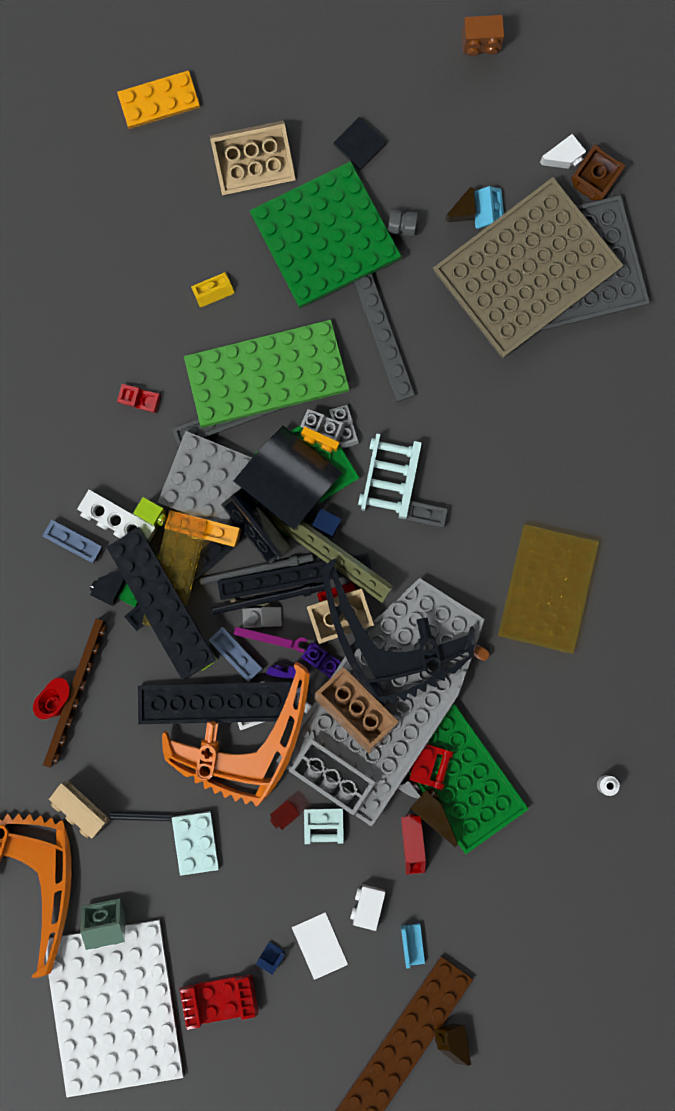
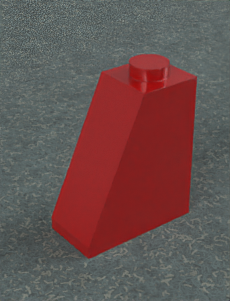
(413, 844)

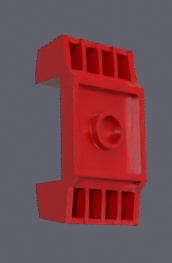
(218, 1000)

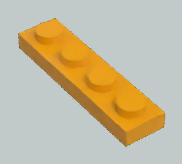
(219, 532)

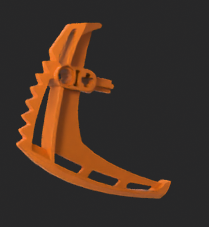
(246, 767)
(42, 858)

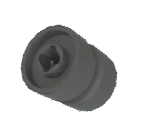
(402, 222)

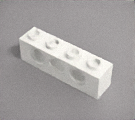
(93, 501)

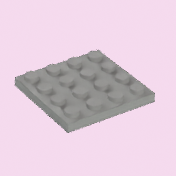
(202, 478)

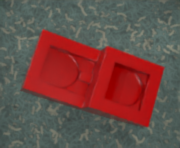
(138, 398)

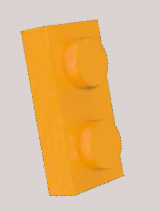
(312, 436)

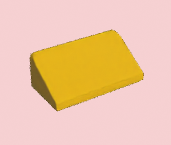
(212, 289)

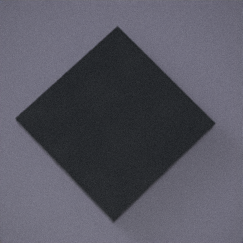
(359, 143)

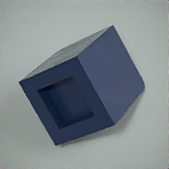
(326, 523)
(270, 958)

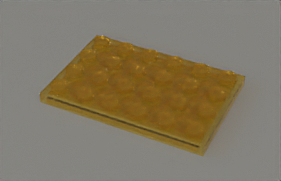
(548, 589)

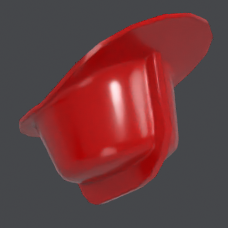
(51, 699)

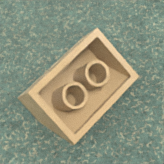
(323, 622)
(78, 809)

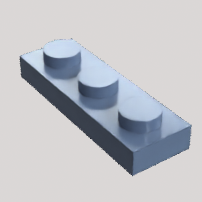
(72, 541)
(235, 654)

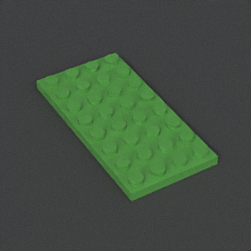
(266, 374)

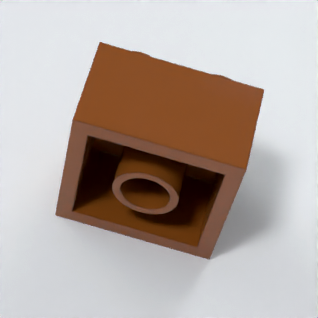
(482, 34)

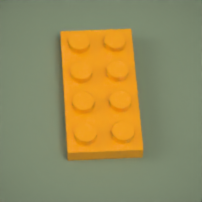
(158, 99)

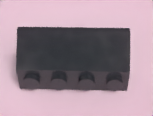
(256, 526)

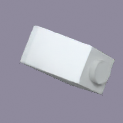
(565, 154)

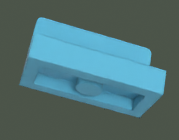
(488, 206)
(412, 944)

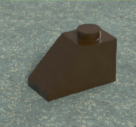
(453, 1043)

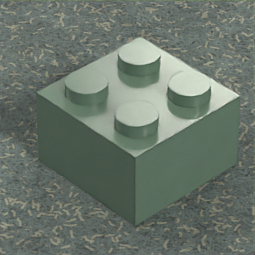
(102, 924)

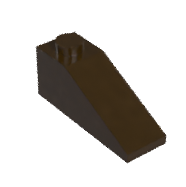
(432, 812)

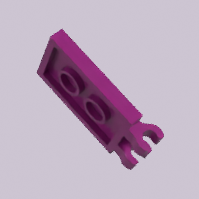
(270, 639)

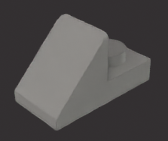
(262, 617)

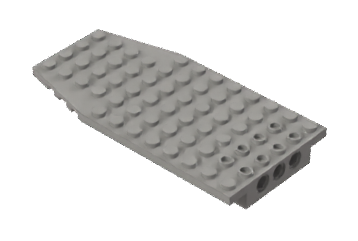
(335, 761)

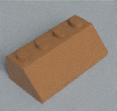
(356, 710)

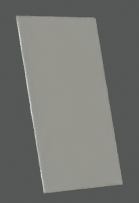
(319, 946)

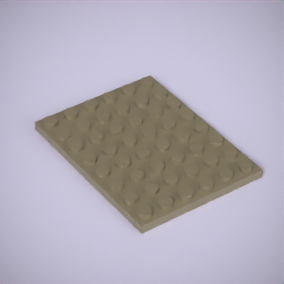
(527, 267)

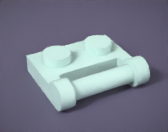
(323, 819)

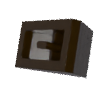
(464, 209)

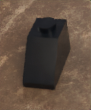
(108, 587)

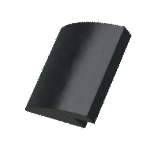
(288, 477)

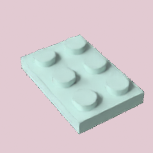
(195, 843)

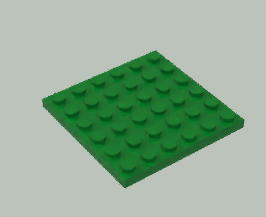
(325, 234)

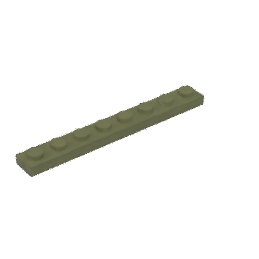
(345, 562)

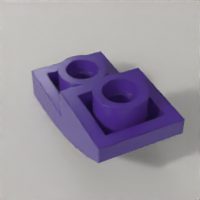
(321, 659)
(279, 671)

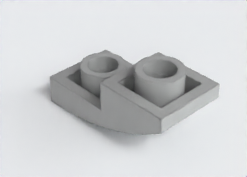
(323, 425)
(348, 435)
(410, 789)

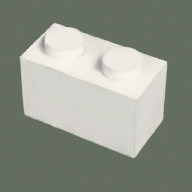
(368, 907)

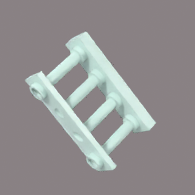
(403, 488)

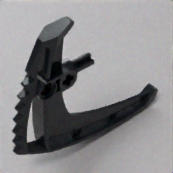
(388, 664)

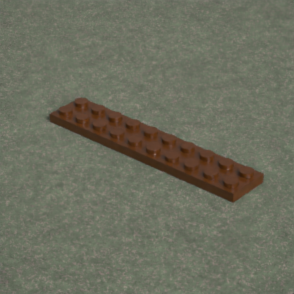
(407, 1039)

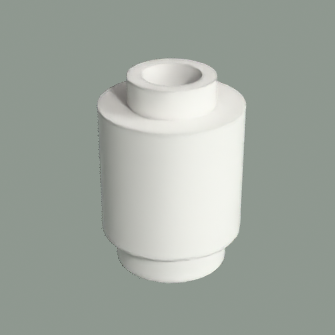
(602, 785)

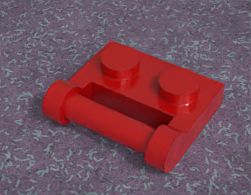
(424, 765)

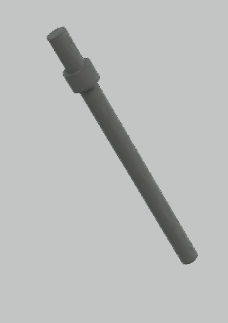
(292, 561)

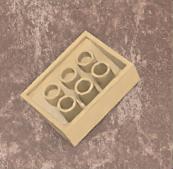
(252, 157)

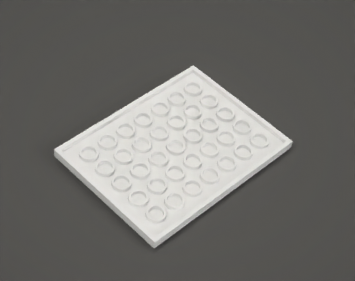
(114, 1012)

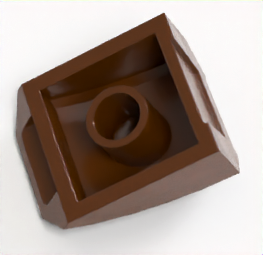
(596, 174)

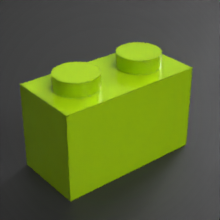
(150, 513)

